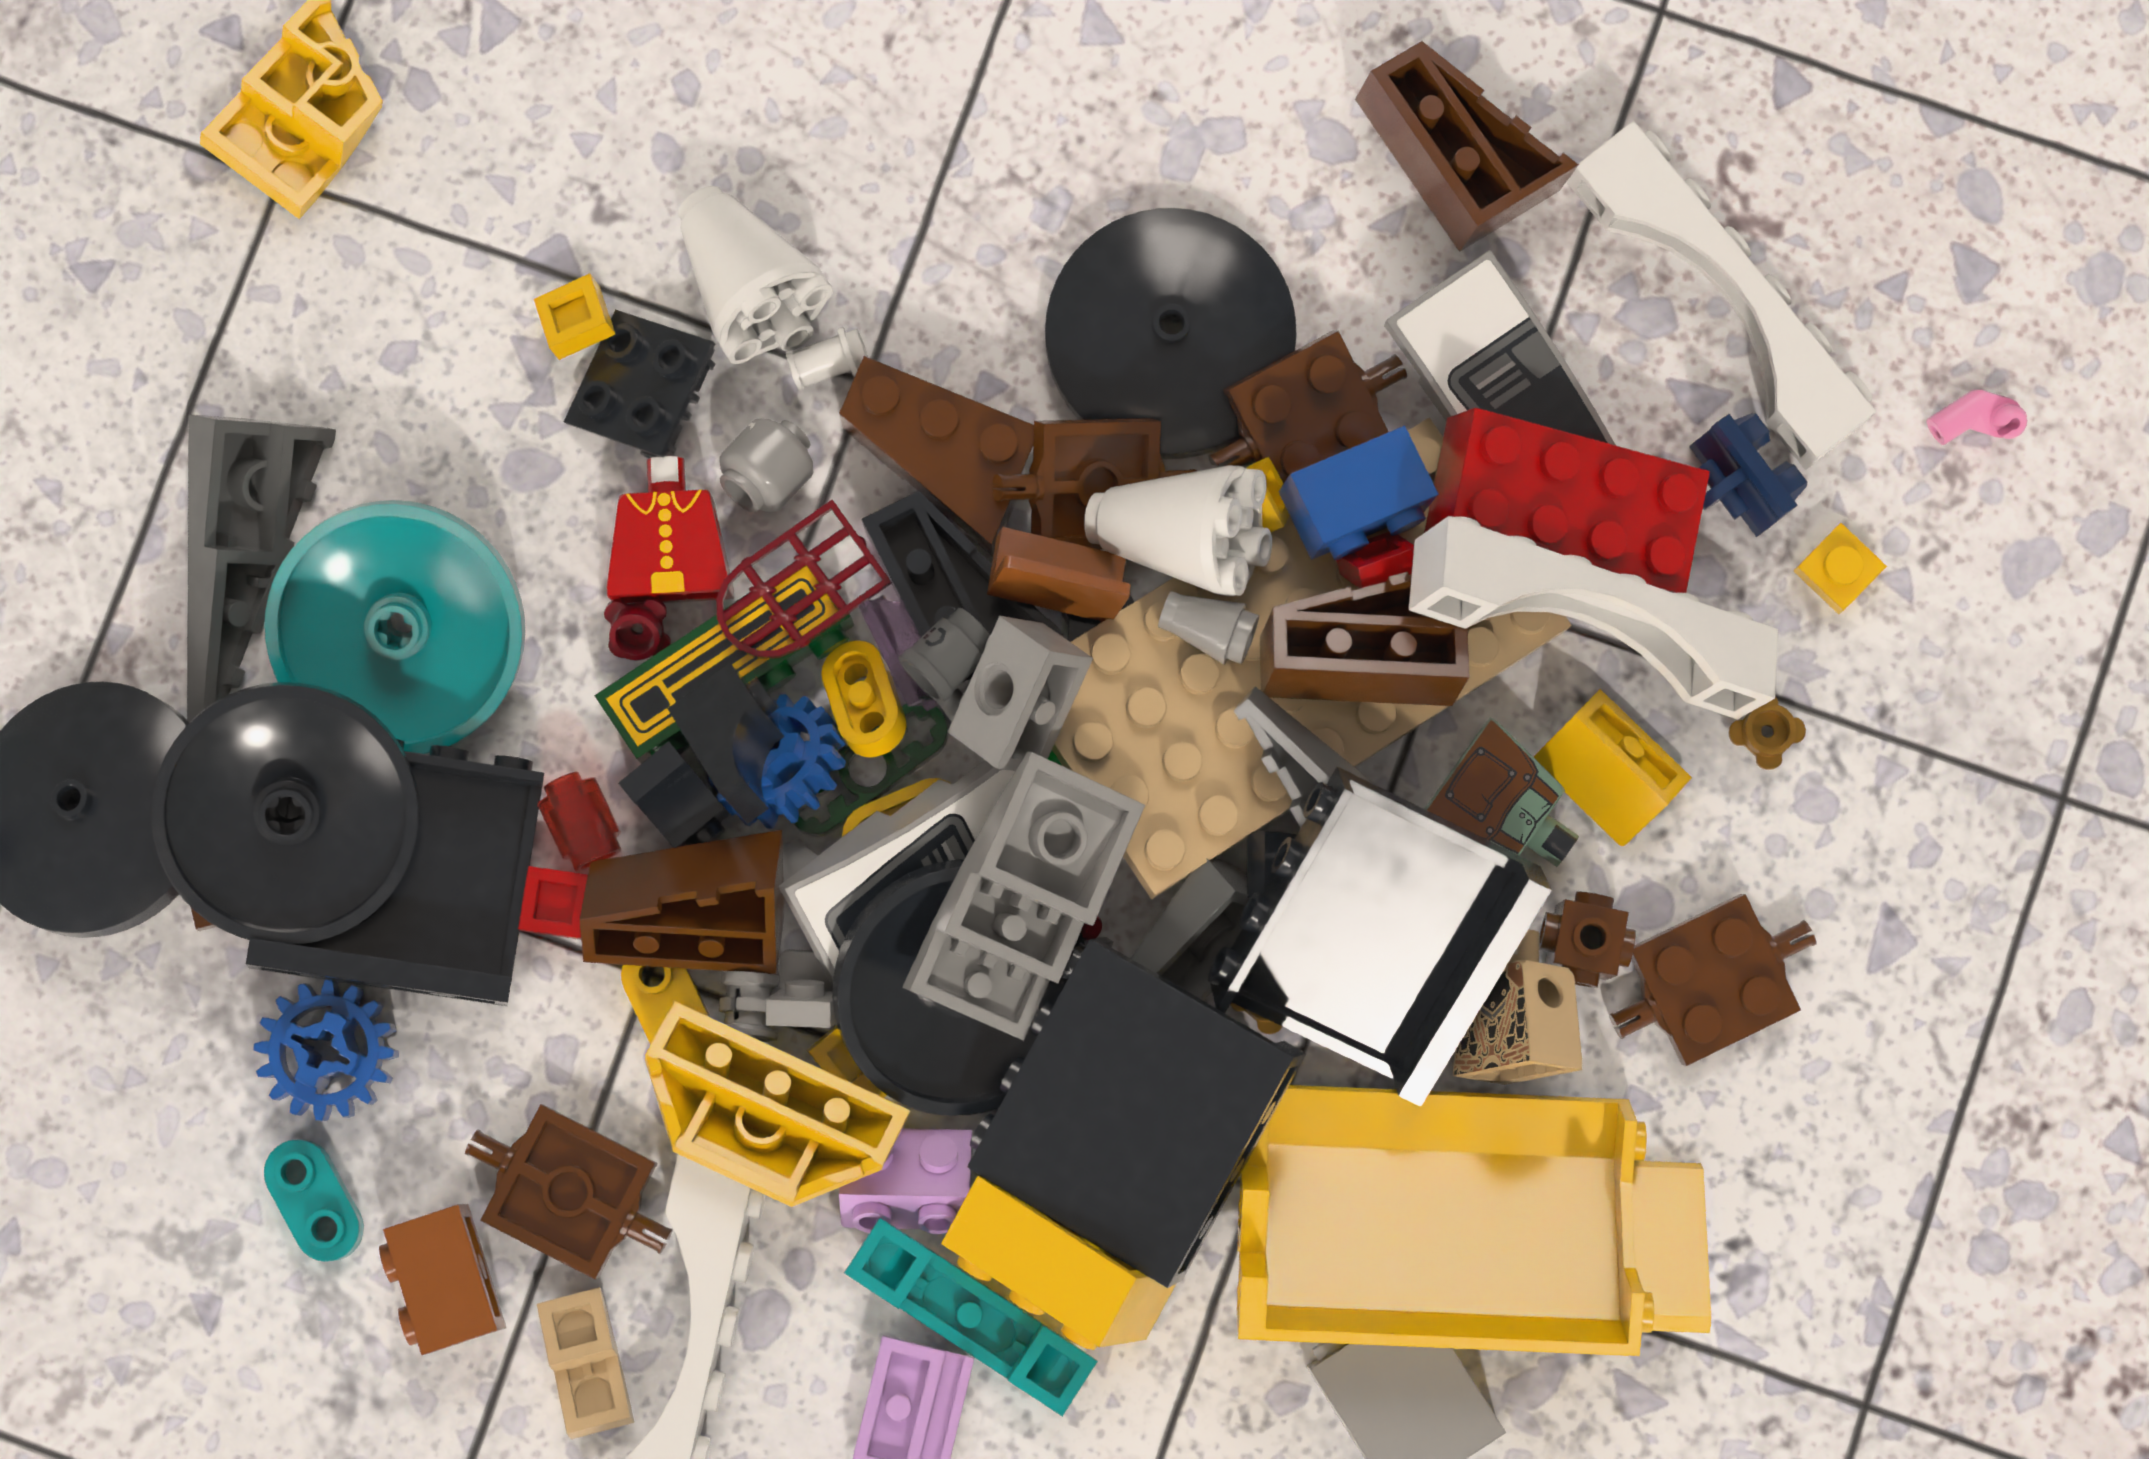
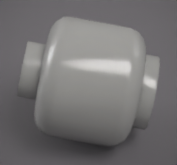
(766, 465)

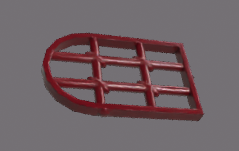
(823, 587)

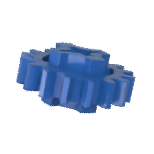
(797, 767)
(311, 1076)

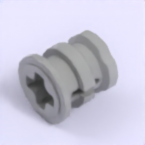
(746, 1002)

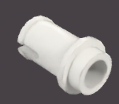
(827, 358)

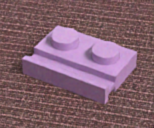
(913, 1402)

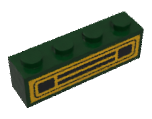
(641, 697)

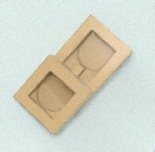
(585, 1363)

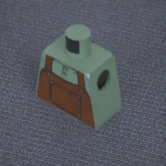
(1504, 796)

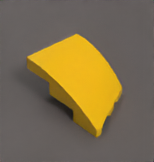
(297, 111)

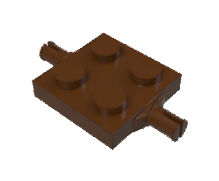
(1307, 407)
(1075, 462)
(1713, 979)
(568, 1191)

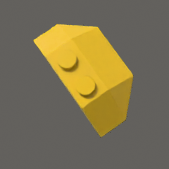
(764, 1111)

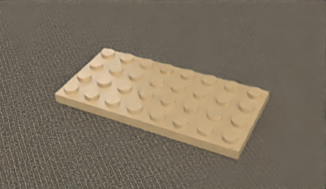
(1164, 724)

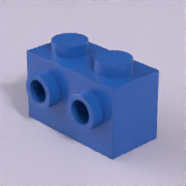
(1359, 494)

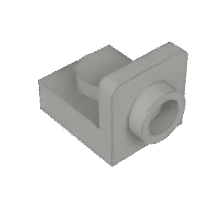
(803, 993)

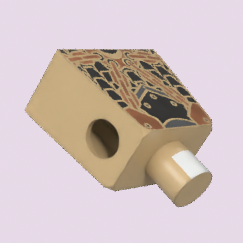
(1525, 1023)

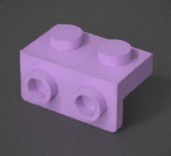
(917, 1186)

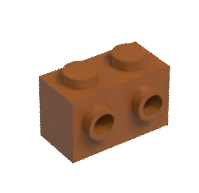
(441, 1279)

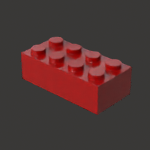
(1572, 495)

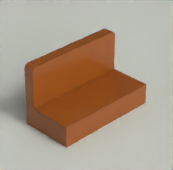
(1058, 575)

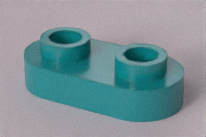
(317, 1196)

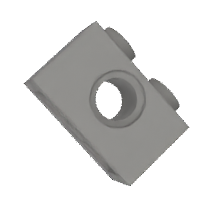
(1019, 693)

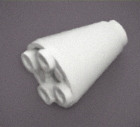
(749, 277)
(1188, 526)

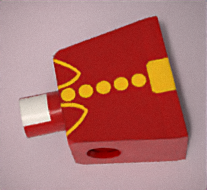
(667, 541)

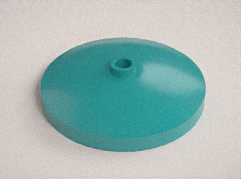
(336, 605)

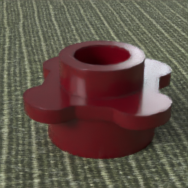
(636, 645)

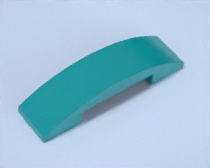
(971, 1316)

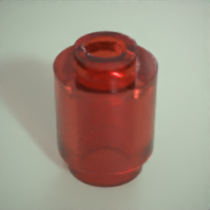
(580, 820)

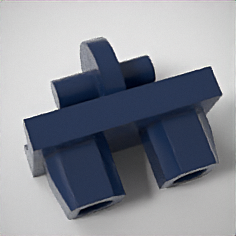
(1742, 476)

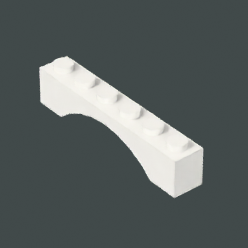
(1643, 196)
(1702, 651)
(711, 1225)

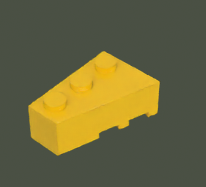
(1053, 1269)

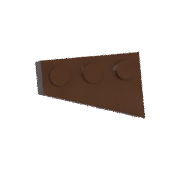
(1457, 146)
(939, 444)
(1363, 649)
(688, 906)

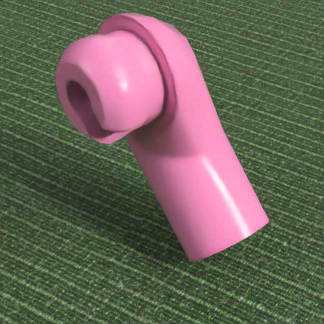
(1979, 412)

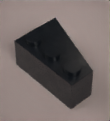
(937, 568)

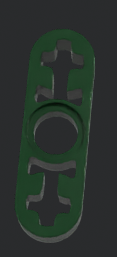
(914, 752)

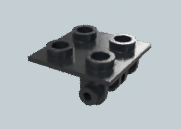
(642, 385)

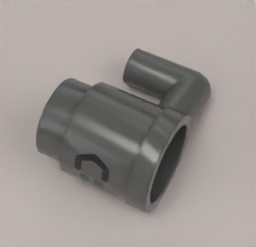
(946, 658)

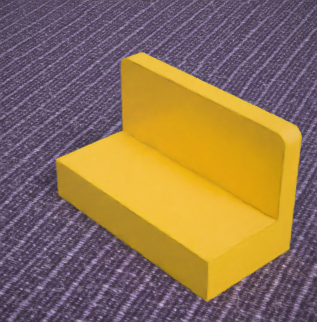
(1612, 768)

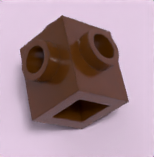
(1563, 945)

